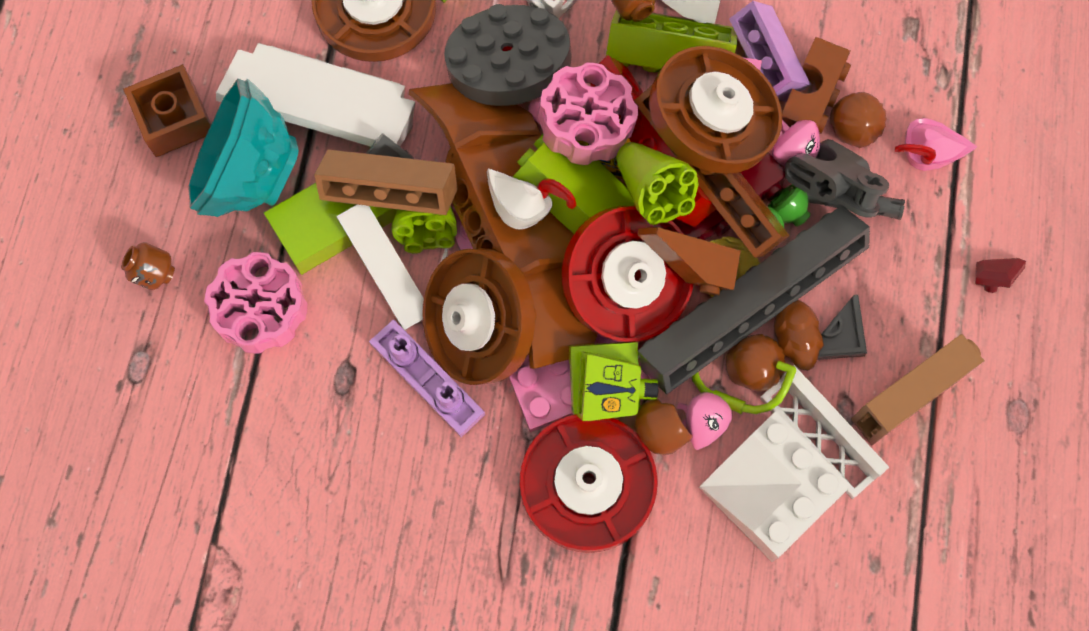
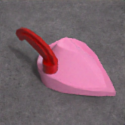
(933, 145)

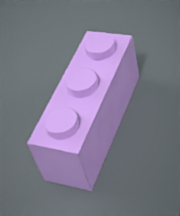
(767, 41)

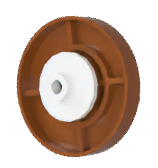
(374, 27)
(715, 109)
(478, 316)

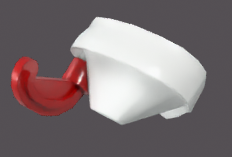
(523, 203)

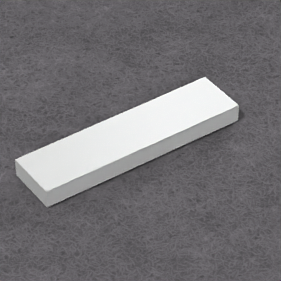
(383, 264)

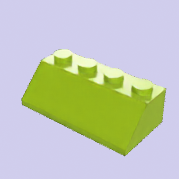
(660, 37)

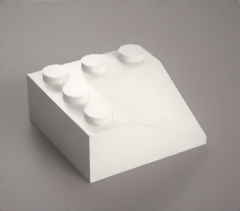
(774, 486)

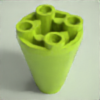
(657, 182)
(424, 230)

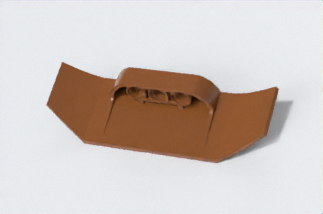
(496, 139)

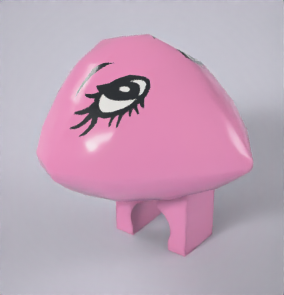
(797, 139)
(706, 418)

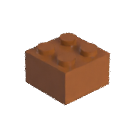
(168, 110)

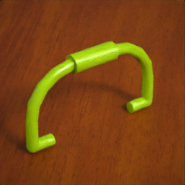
(740, 406)

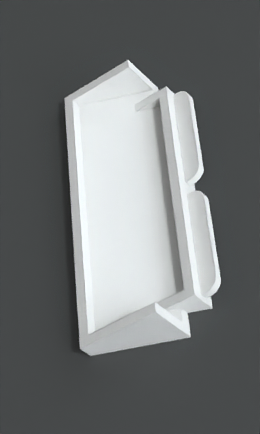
(324, 95)

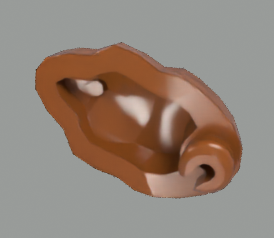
(799, 334)

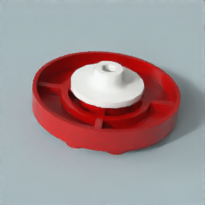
(619, 281)
(583, 514)

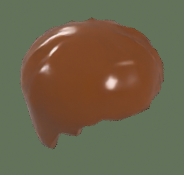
(858, 119)
(754, 363)
(661, 427)

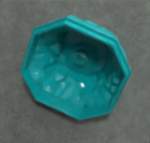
(243, 155)

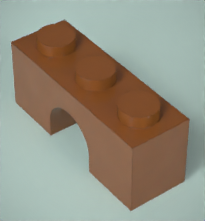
(823, 68)

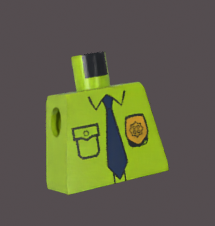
(611, 387)

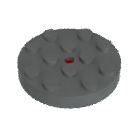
(507, 54)

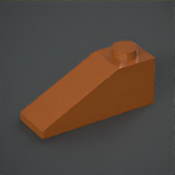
(694, 259)

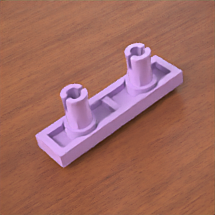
(427, 378)

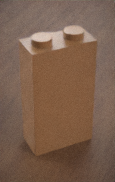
(917, 388)

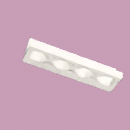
(834, 425)

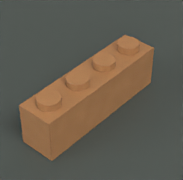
(386, 182)

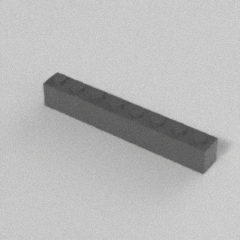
(755, 300)

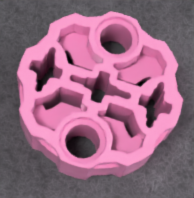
(573, 100)
(236, 314)

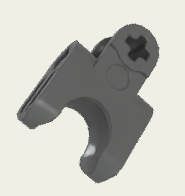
(838, 176)

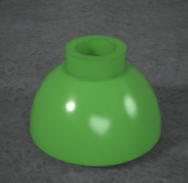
(792, 205)

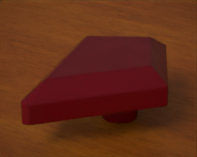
(998, 273)

